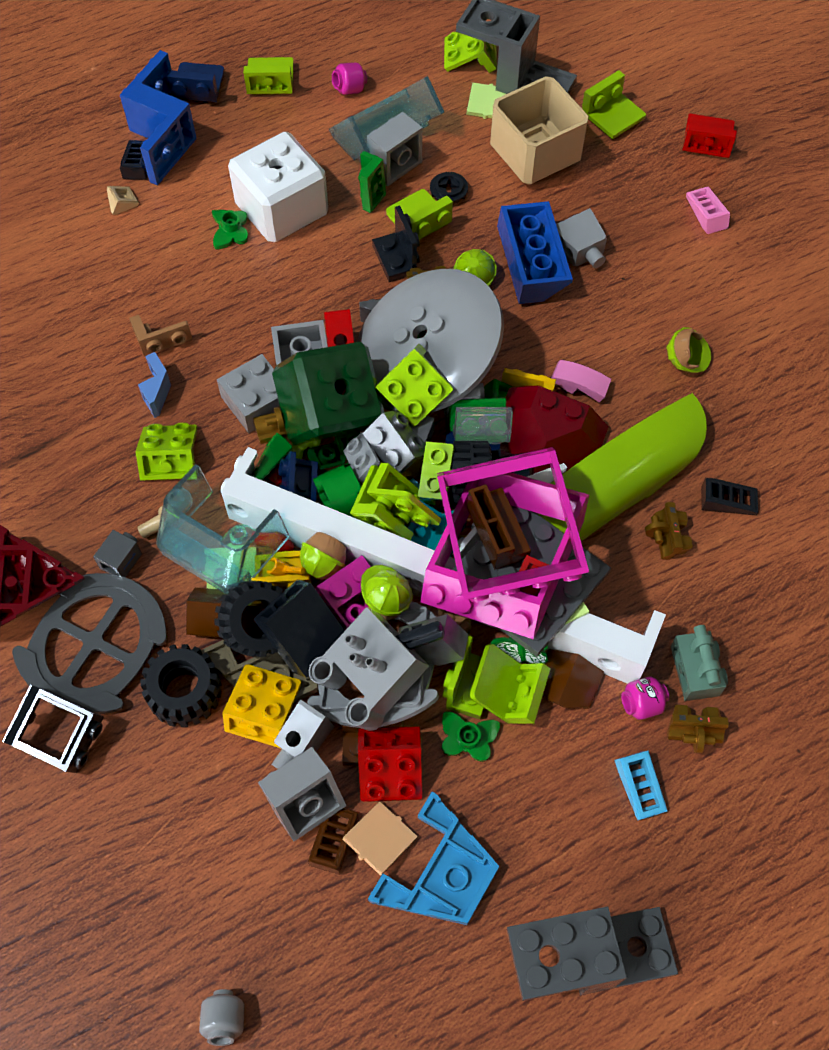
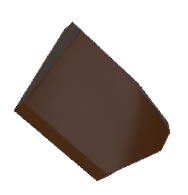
(571, 680)

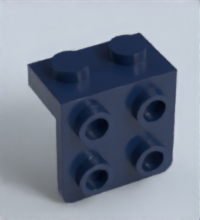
(196, 81)

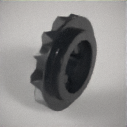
(457, 182)

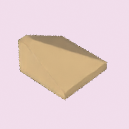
(121, 199)

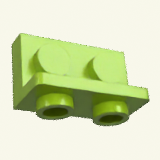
(436, 459)

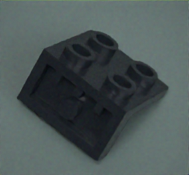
(398, 250)

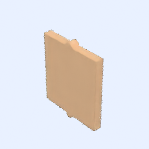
(380, 838)

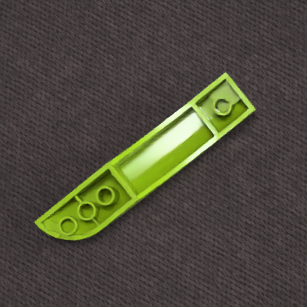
(636, 463)

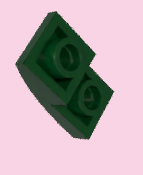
(331, 455)

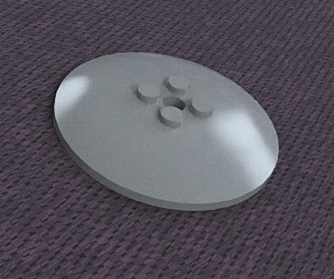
(460, 322)

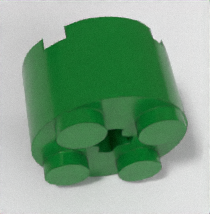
(338, 488)

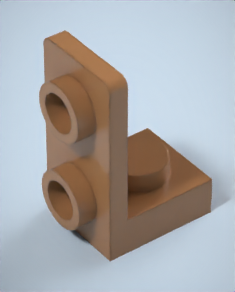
(160, 339)

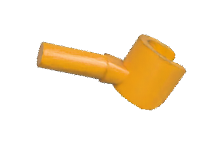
(283, 568)

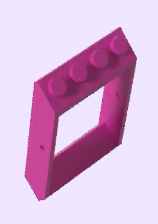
(536, 577)
(514, 612)

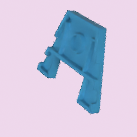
(453, 877)

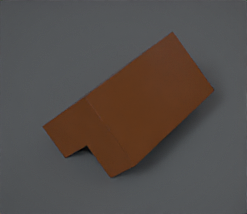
(497, 526)
(201, 613)

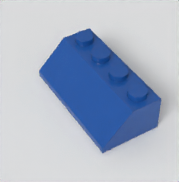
(533, 251)

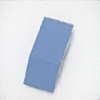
(156, 388)

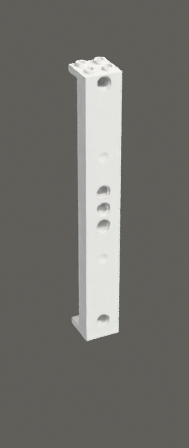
(250, 500)

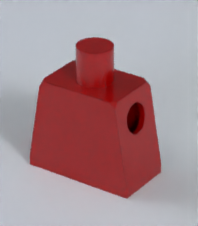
(338, 327)

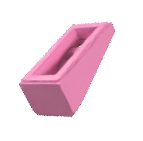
(709, 212)

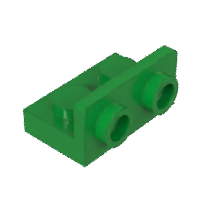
(371, 181)

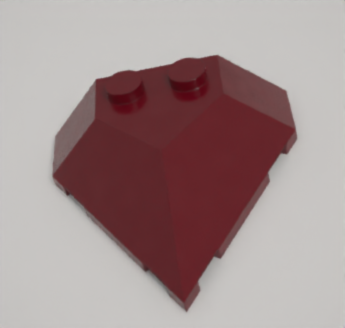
(553, 420)
(28, 576)

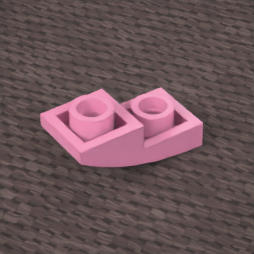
(576, 376)

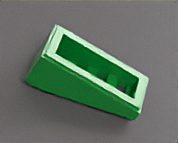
(274, 451)

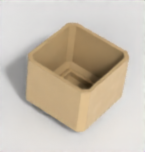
(538, 129)

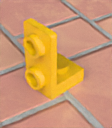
(518, 378)

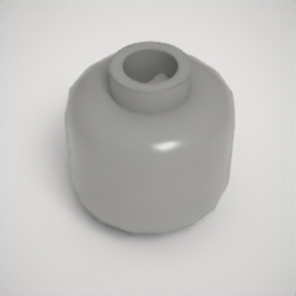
(221, 1018)

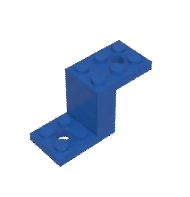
(158, 117)

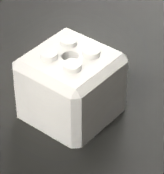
(279, 186)

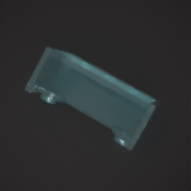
(416, 101)
(213, 557)

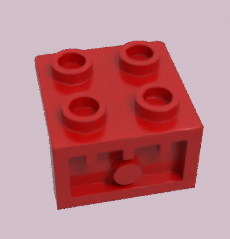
(709, 135)
(390, 764)

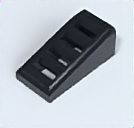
(132, 164)
(719, 504)

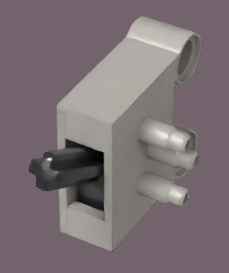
(376, 662)

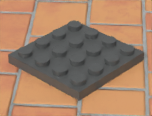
(568, 595)

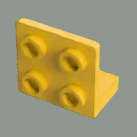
(260, 704)

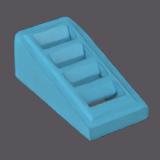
(651, 781)

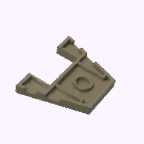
(230, 670)

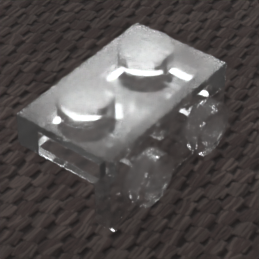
(483, 424)

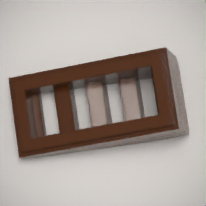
(324, 863)

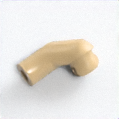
(150, 526)

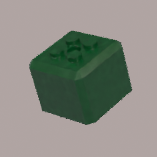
(308, 394)

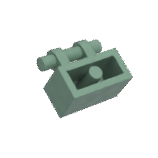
(698, 664)

